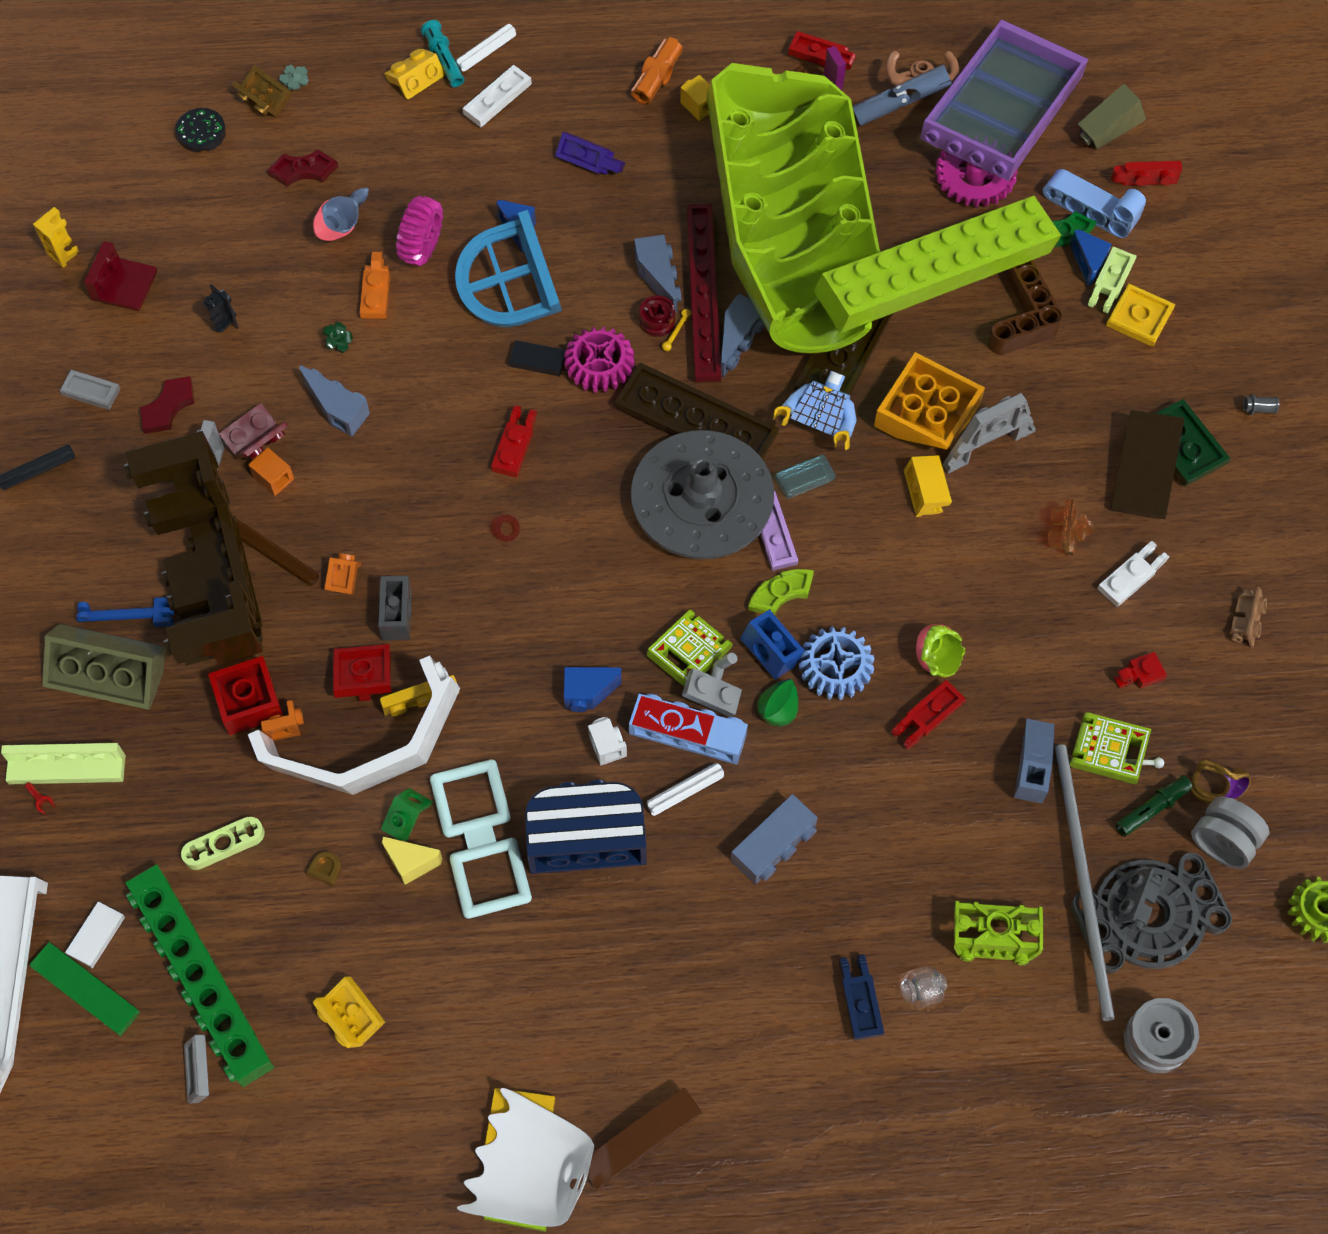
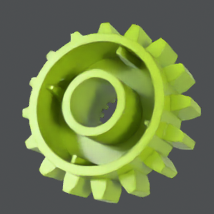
(1306, 909)

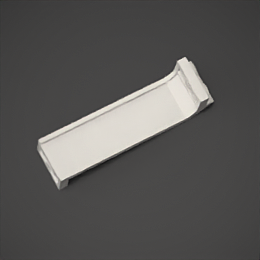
(16, 922)

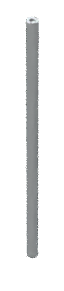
(1084, 884)

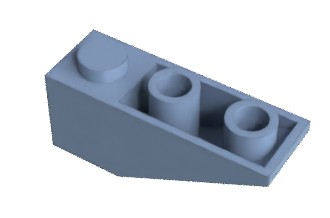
(654, 266)
(739, 328)
(340, 406)
(1035, 761)

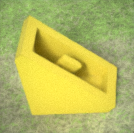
(411, 859)

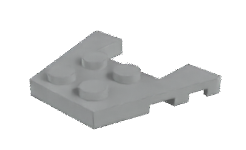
(988, 424)

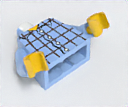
(822, 408)

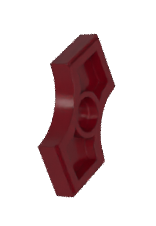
(312, 166)
(161, 412)

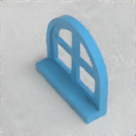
(536, 266)

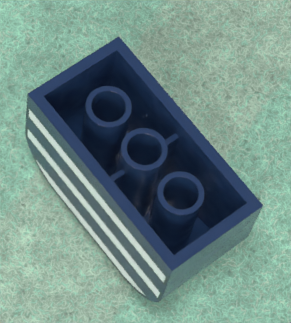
(585, 827)

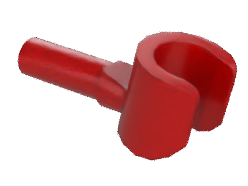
(39, 798)

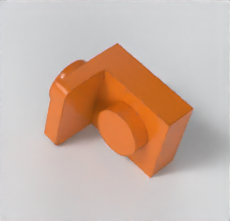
(342, 573)
(283, 727)

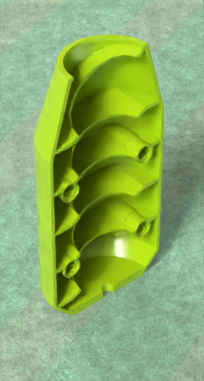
(790, 195)

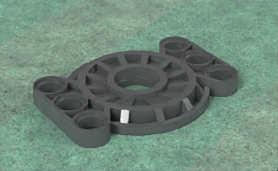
(1181, 911)

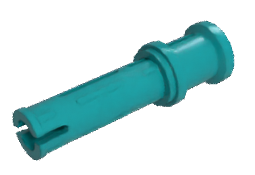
(439, 44)

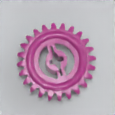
(951, 174)

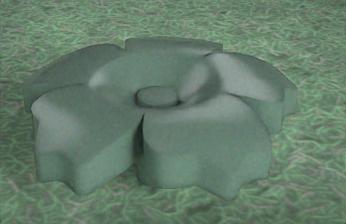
(294, 78)

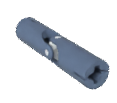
(897, 97)

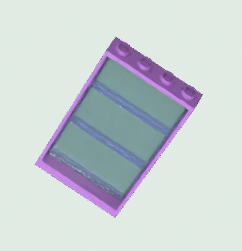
(1003, 100)

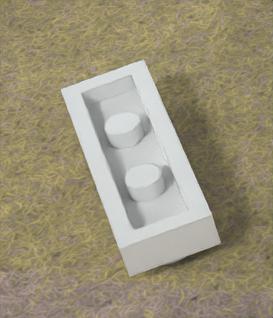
(497, 96)

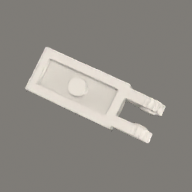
(1131, 575)

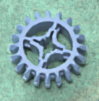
(857, 657)

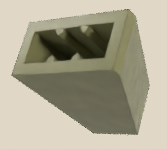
(1112, 118)

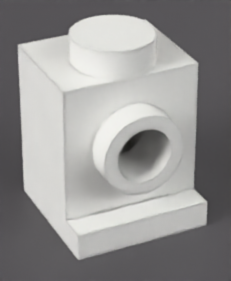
(606, 741)

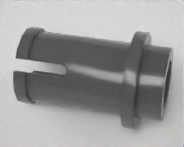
(1260, 404)

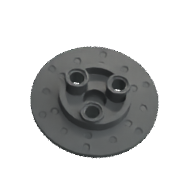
(692, 466)

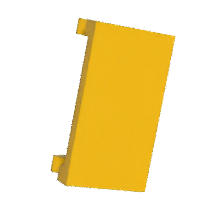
(54, 237)
(927, 485)

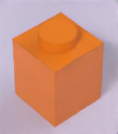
(271, 471)

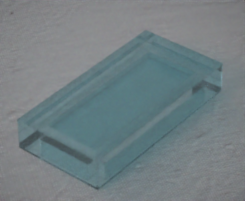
(805, 476)

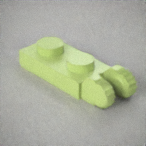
(1112, 277)

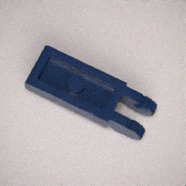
(861, 1000)

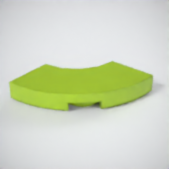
(781, 588)

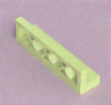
(64, 763)

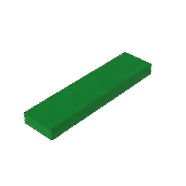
(84, 989)

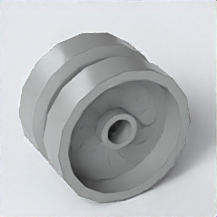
(1230, 832)
(1156, 1020)

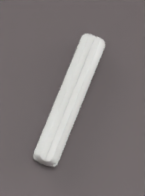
(485, 47)
(685, 789)

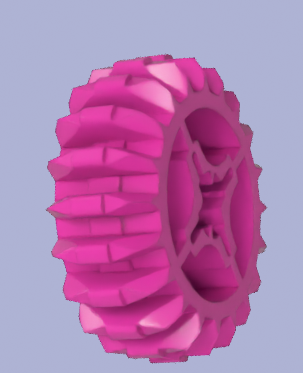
(419, 230)
(599, 367)

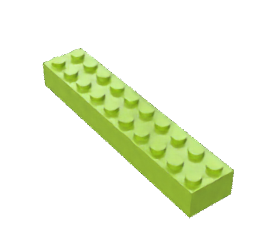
(936, 263)

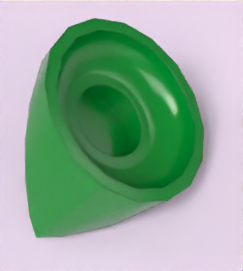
(779, 703)

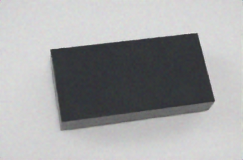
(537, 358)

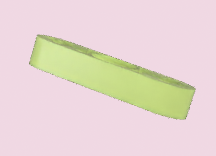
(211, 838)

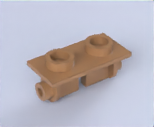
(1252, 607)

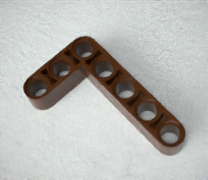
(1035, 313)

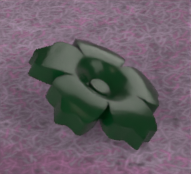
(337, 337)

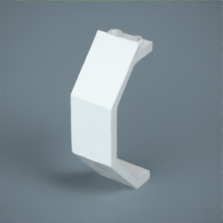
(385, 767)

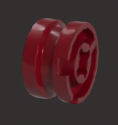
(662, 323)

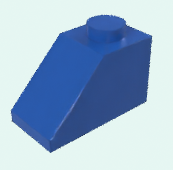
(589, 686)

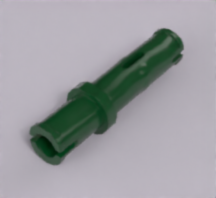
(1162, 799)

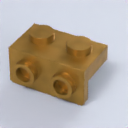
(264, 90)

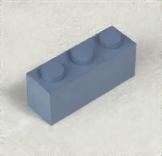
(774, 840)

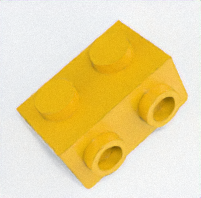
(415, 72)
(349, 1013)

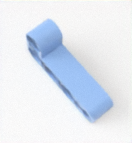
(1109, 212)

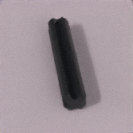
(36, 467)

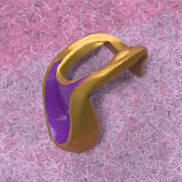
(1237, 782)

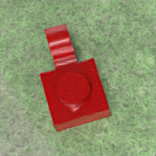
(1143, 670)

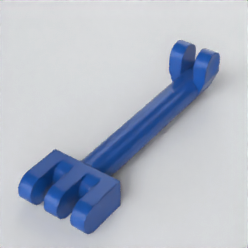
(160, 613)

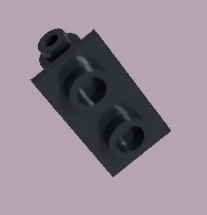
(220, 310)

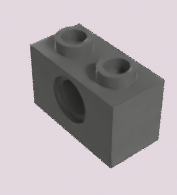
(395, 607)

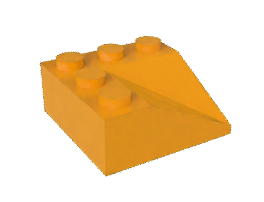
(928, 404)

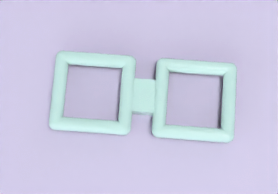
(480, 839)

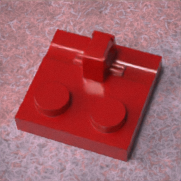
(362, 671)

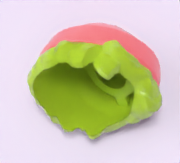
(939, 650)

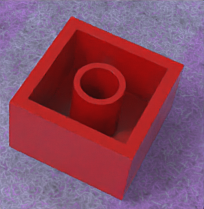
(245, 695)

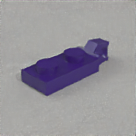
(587, 154)

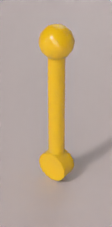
(686, 315)

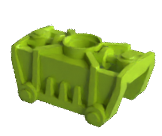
(993, 944)

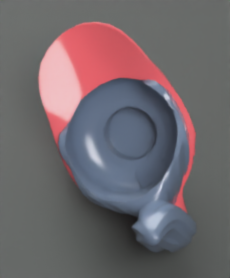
(338, 215)

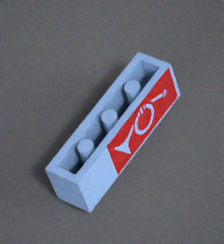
(688, 728)

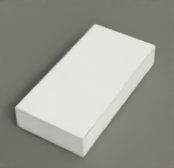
(95, 934)

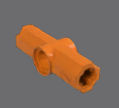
(657, 70)

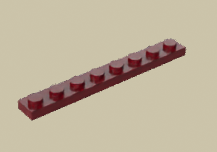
(703, 293)

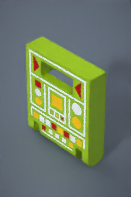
(693, 643)
(1104, 747)

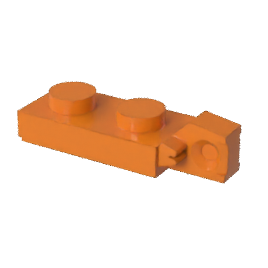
(375, 289)

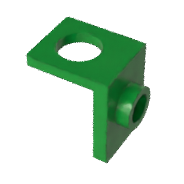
(404, 814)

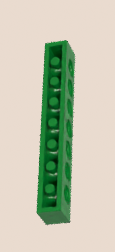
(254, 1061)

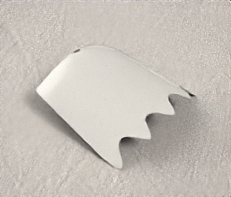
(530, 1166)

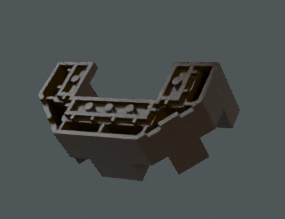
(216, 572)

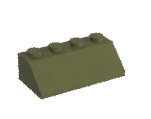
(102, 666)

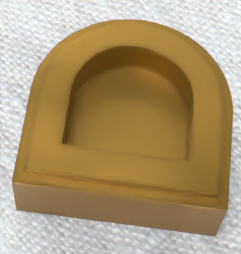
(325, 868)

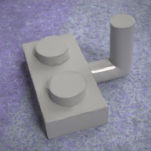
(711, 690)

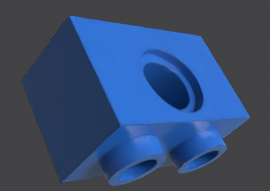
(772, 644)

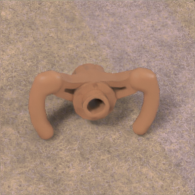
(918, 68)

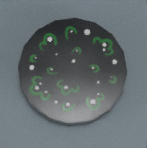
(200, 129)

